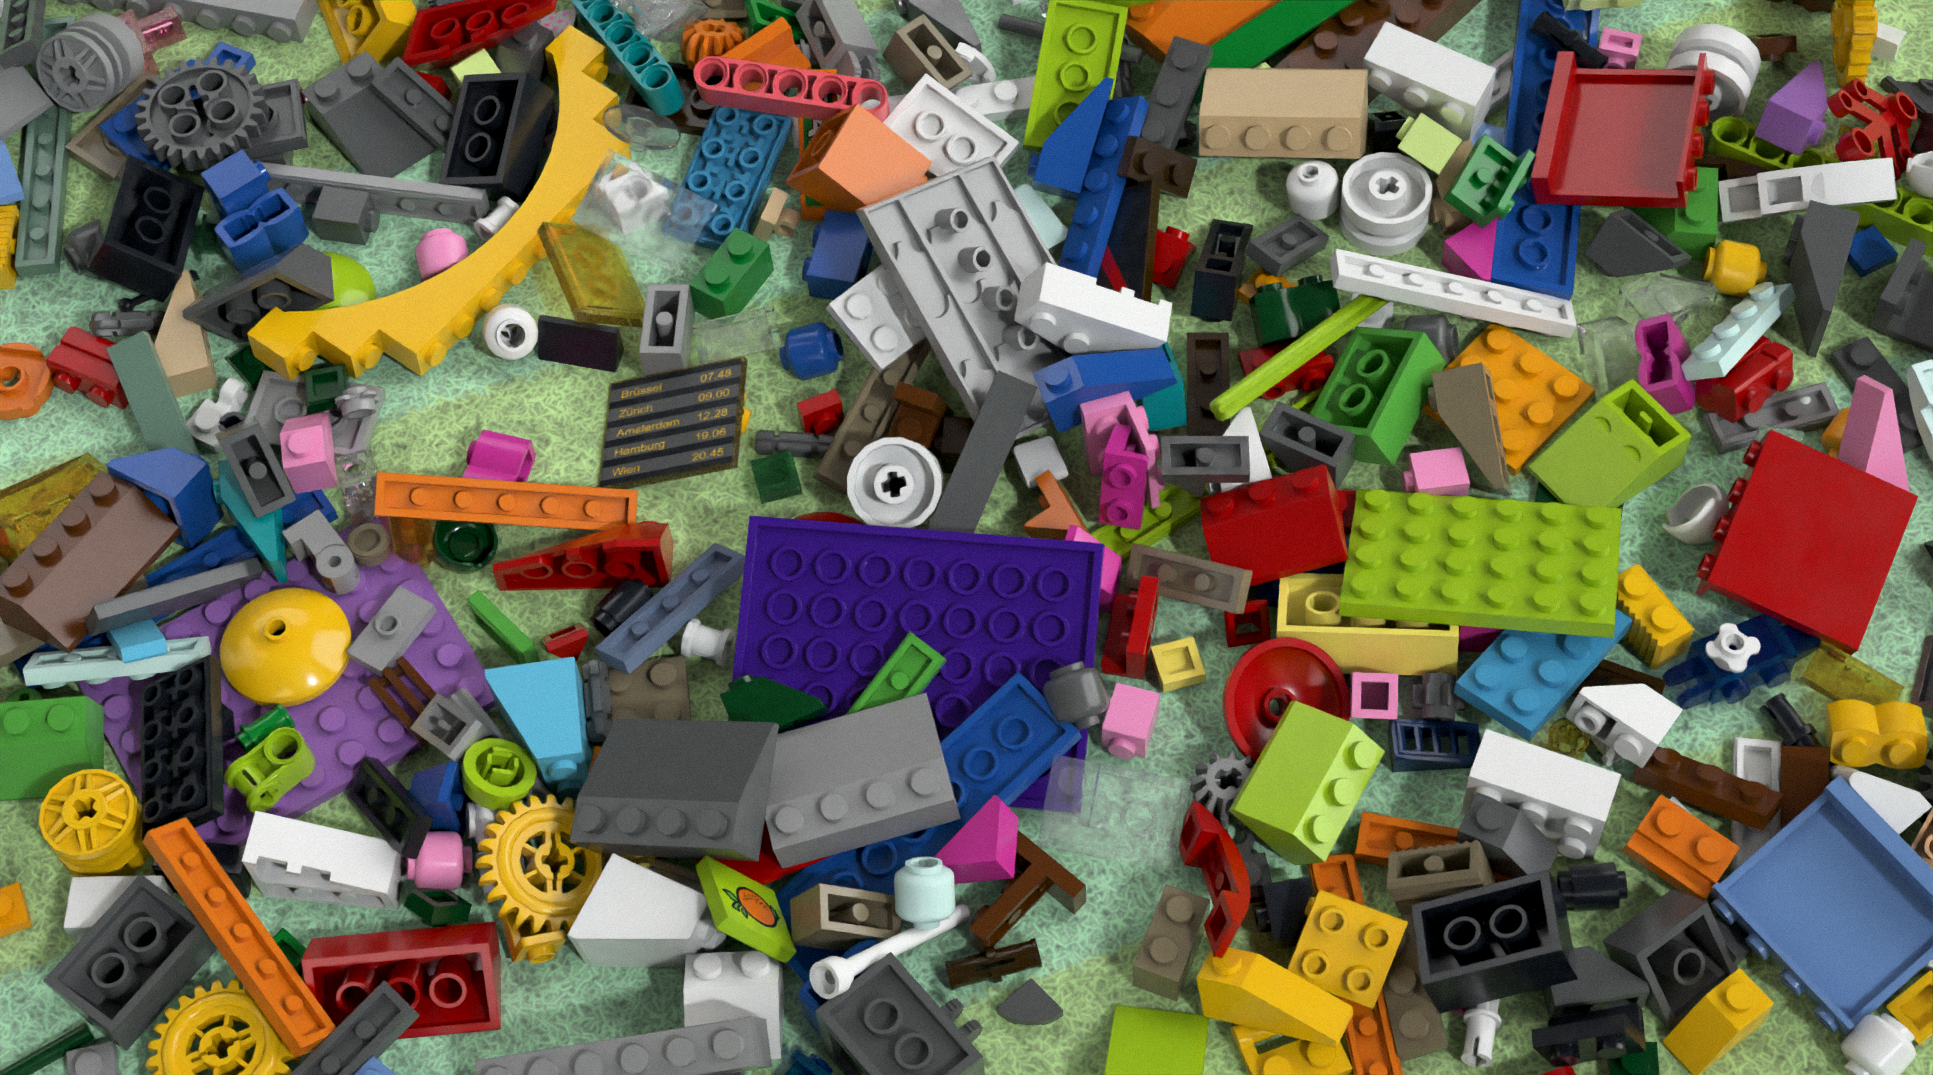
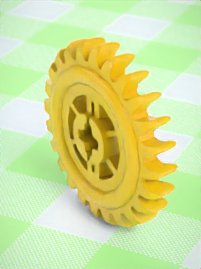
(538, 893)
(208, 1008)

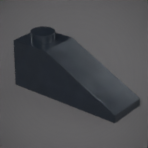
(1220, 270)

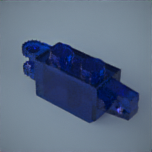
(1771, 666)

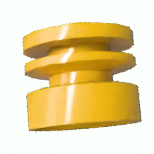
(94, 824)

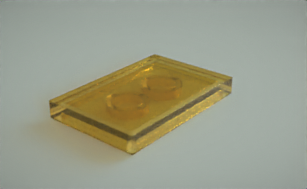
(592, 276)

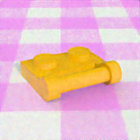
(1294, 1058)

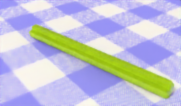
(1295, 355)

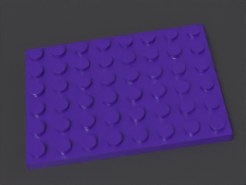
(839, 598)

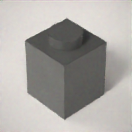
(345, 215)

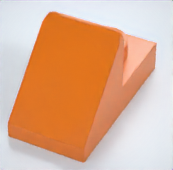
(1057, 512)

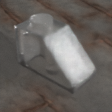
(1665, 294)
(1608, 353)

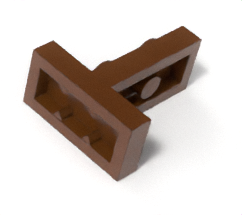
(917, 419)
(1023, 891)

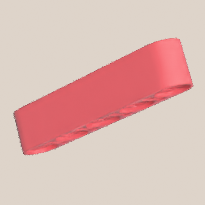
(776, 81)

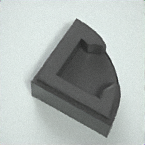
(1030, 1006)

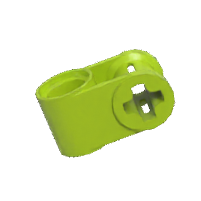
(269, 771)

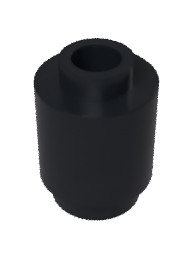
(619, 605)
(1592, 886)

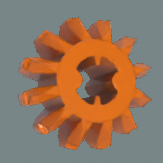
(709, 39)

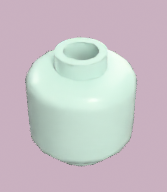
(924, 892)

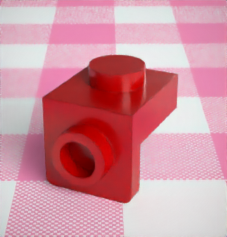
(1171, 256)

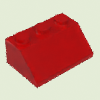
(1277, 525)

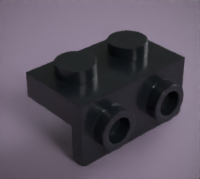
(1591, 1036)

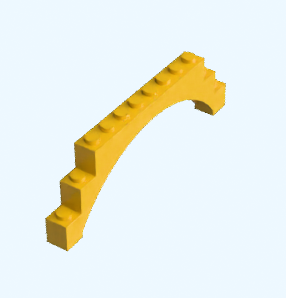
(432, 316)

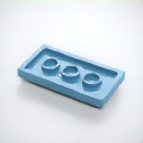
(1532, 674)

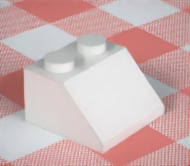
(735, 987)

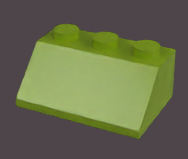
(1306, 783)

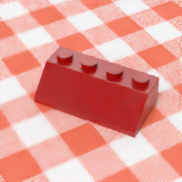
(440, 971)

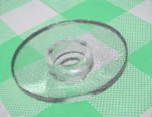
(641, 128)

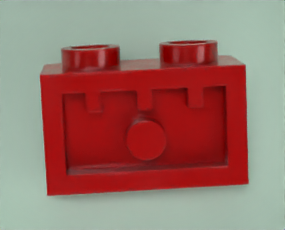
(1307, 377)
(1131, 630)

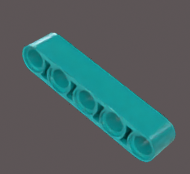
(632, 55)

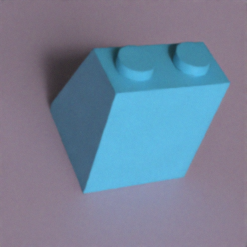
(547, 718)

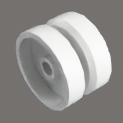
(1729, 55)
(1385, 203)
(871, 477)

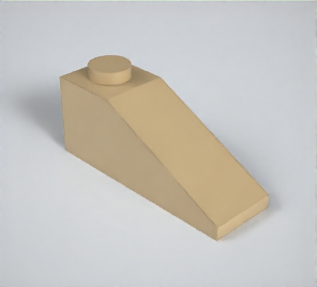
(184, 344)

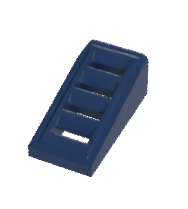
(1421, 760)

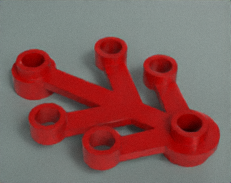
(1895, 112)

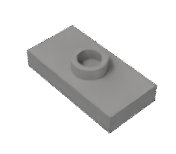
(391, 631)

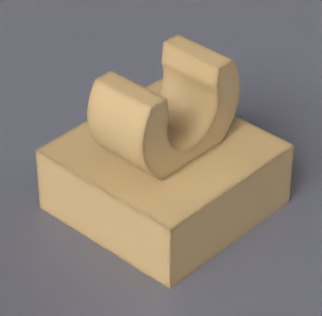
(776, 218)

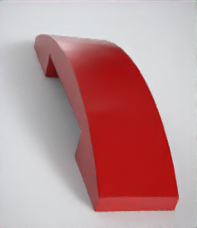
(1210, 847)

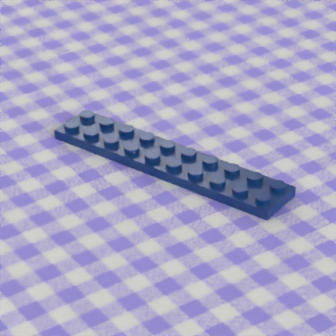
(1537, 241)

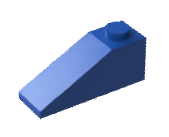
(1069, 148)
(1098, 376)

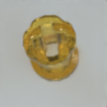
(1570, 735)

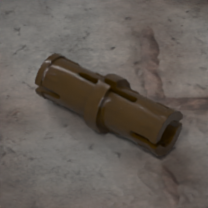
(1025, 955)

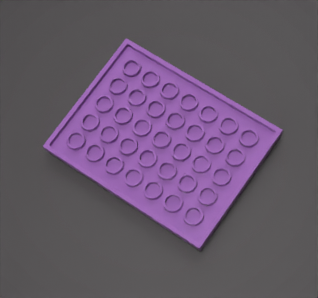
(336, 725)

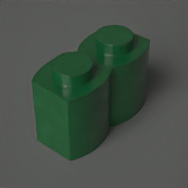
(1291, 312)

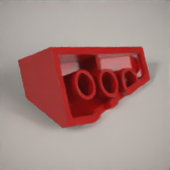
(460, 28)
(594, 561)

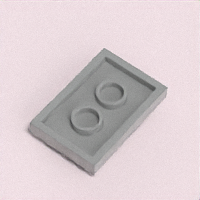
(282, 399)

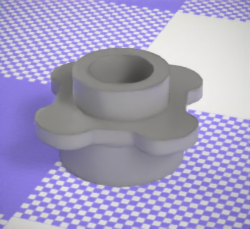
(357, 402)

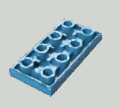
(735, 167)

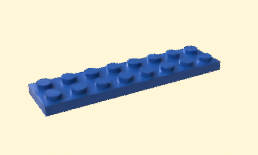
(989, 754)

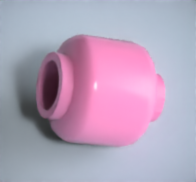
(439, 252)
(440, 861)

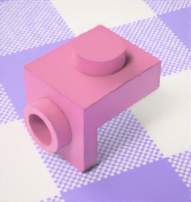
(1620, 47)

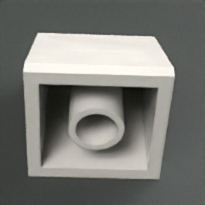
(642, 920)

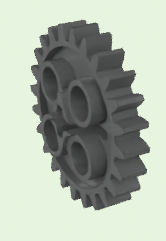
(172, 124)

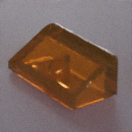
(412, 540)

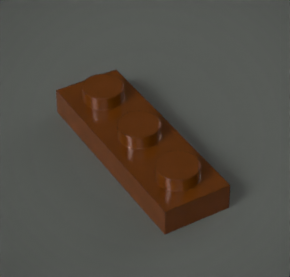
(1709, 788)

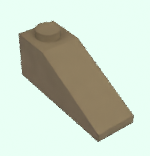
(1469, 409)

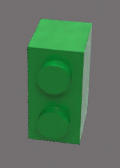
(731, 275)

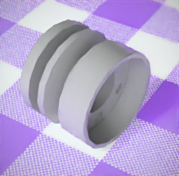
(89, 62)

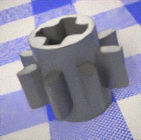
(1436, 697)

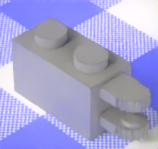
(839, 37)

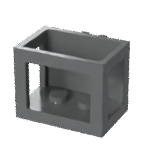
(897, 1028)

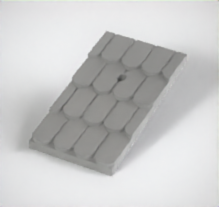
(959, 264)

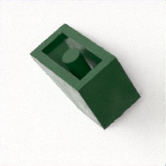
(770, 702)

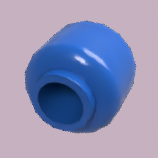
(812, 351)

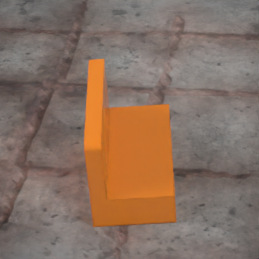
(770, 46)

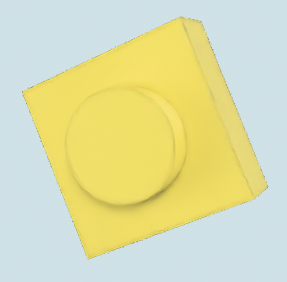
(1178, 664)

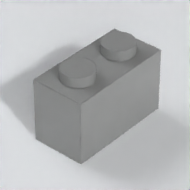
(666, 328)

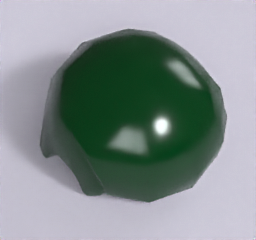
(456, 539)

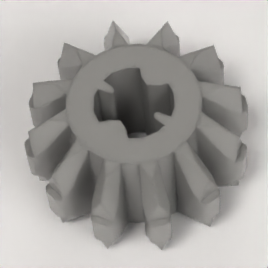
(1220, 774)

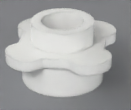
(1731, 659)

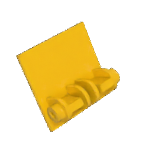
(1346, 947)

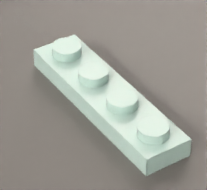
(1738, 331)
(103, 663)

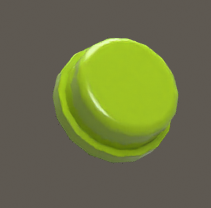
(497, 773)

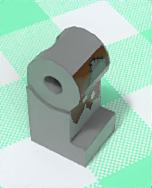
(333, 559)

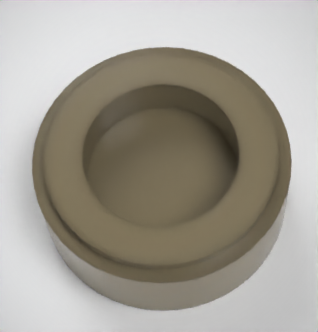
(369, 544)

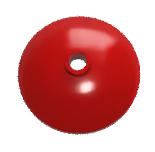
(1284, 672)

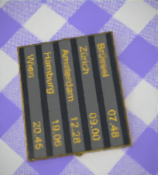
(673, 425)

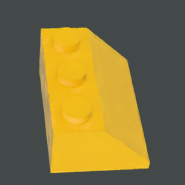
(369, 26)

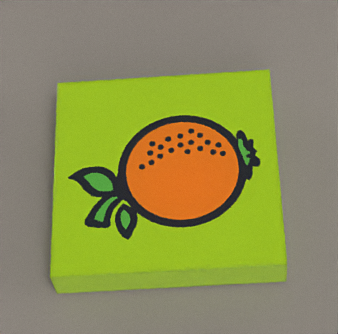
(745, 909)

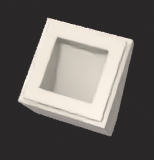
(1887, 42)
(1037, 457)

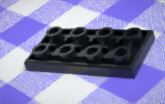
(182, 746)

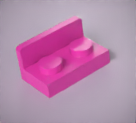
(1123, 481)

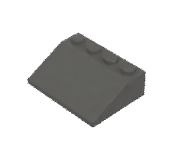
(678, 790)

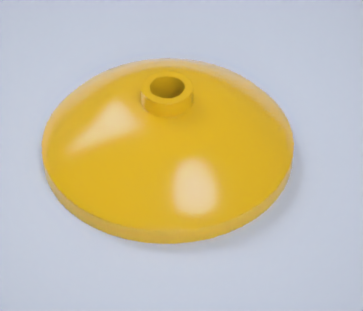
(290, 665)

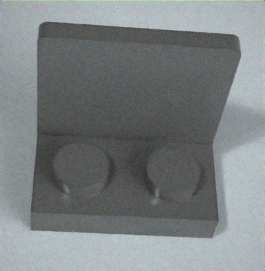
(1907, 300)

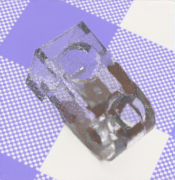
(358, 487)

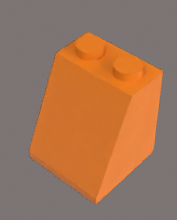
(856, 162)

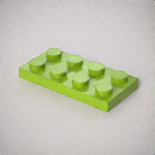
(1075, 55)

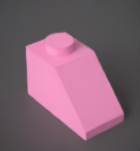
(308, 452)

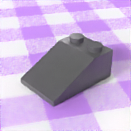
(362, 123)
(1818, 265)

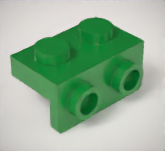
(1488, 181)

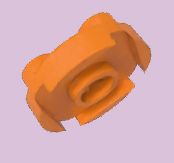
(34, 381)

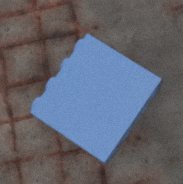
(1835, 907)

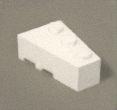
(1088, 317)
(322, 863)

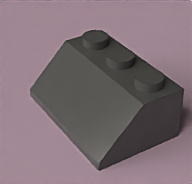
(291, 281)
(132, 962)

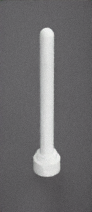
(835, 974)

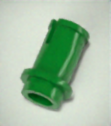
(257, 731)

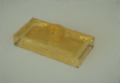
(1846, 678)

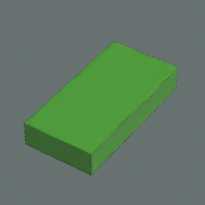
(501, 629)

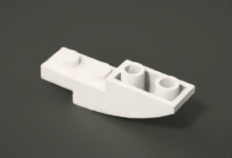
(1792, 189)

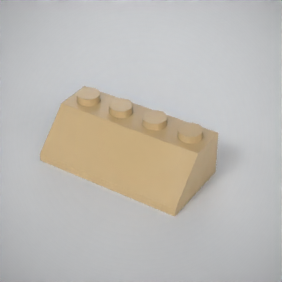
(1284, 113)

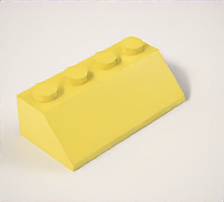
(1357, 644)

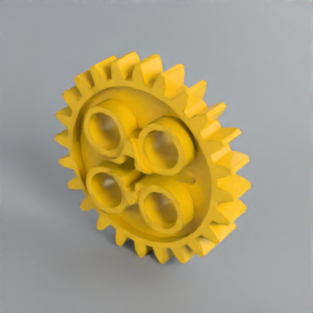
(1854, 32)

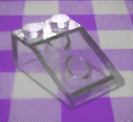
(644, 213)
(1113, 813)

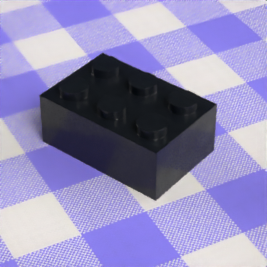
(145, 229)
(1493, 942)

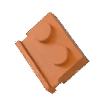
(1680, 848)

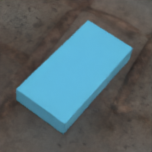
(138, 641)

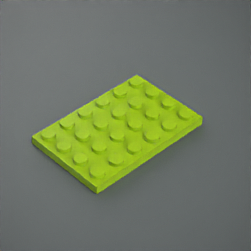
(1483, 563)

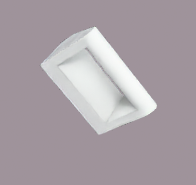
(1893, 802)

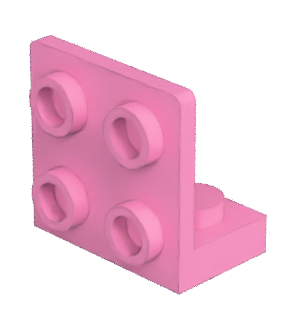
(1097, 425)

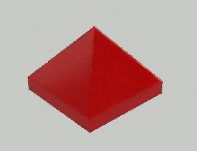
(1255, 612)
(567, 641)

